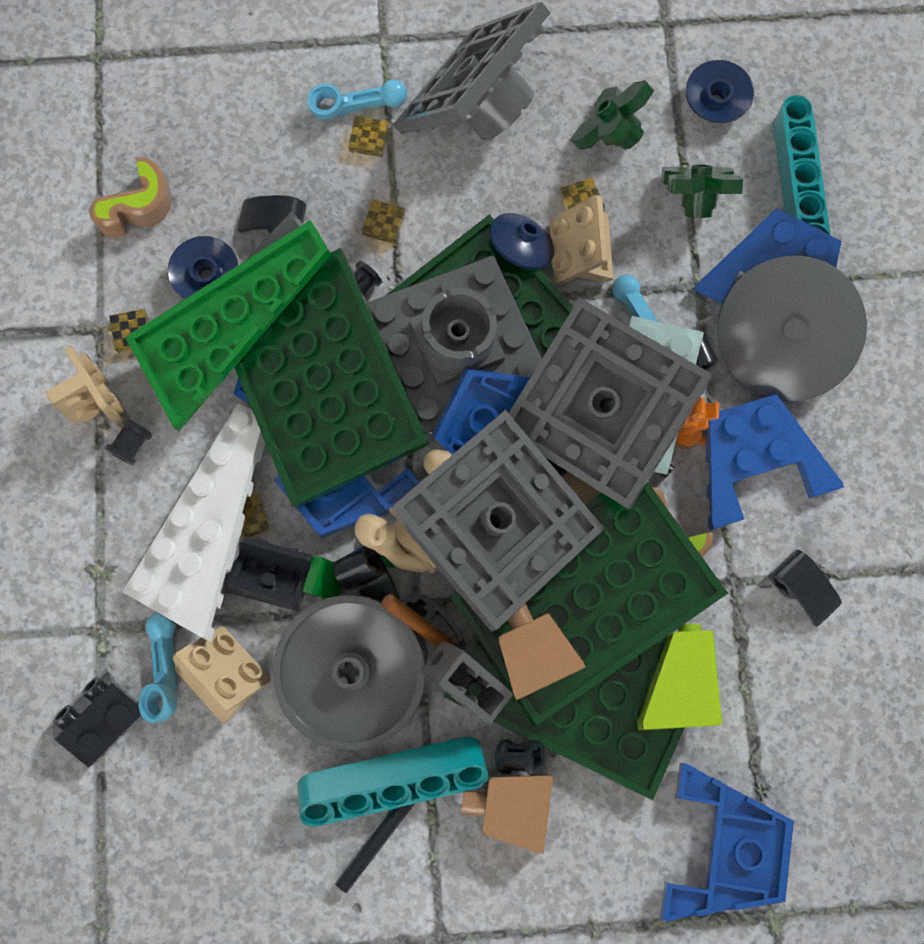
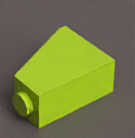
(684, 683)

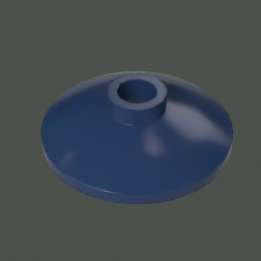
(720, 79)
(521, 241)
(197, 256)

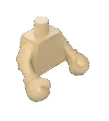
(394, 540)

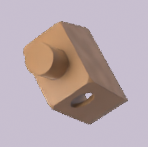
(536, 653)
(513, 809)

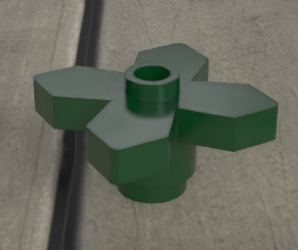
(615, 118)
(701, 186)

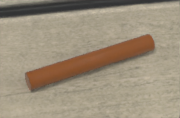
(415, 621)

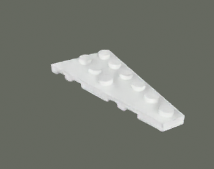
(201, 535)

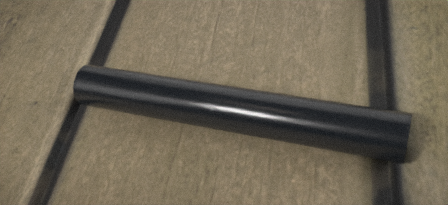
(372, 847)

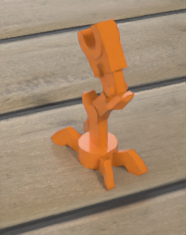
(696, 423)

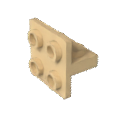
(582, 243)
(85, 392)
(220, 673)

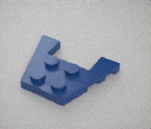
(773, 238)
(474, 404)
(756, 441)
(346, 504)
(746, 852)

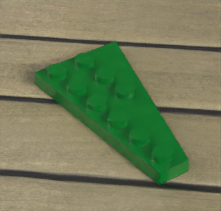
(209, 332)

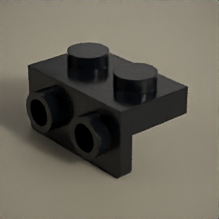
(269, 573)
(95, 719)

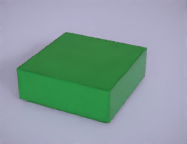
(321, 579)

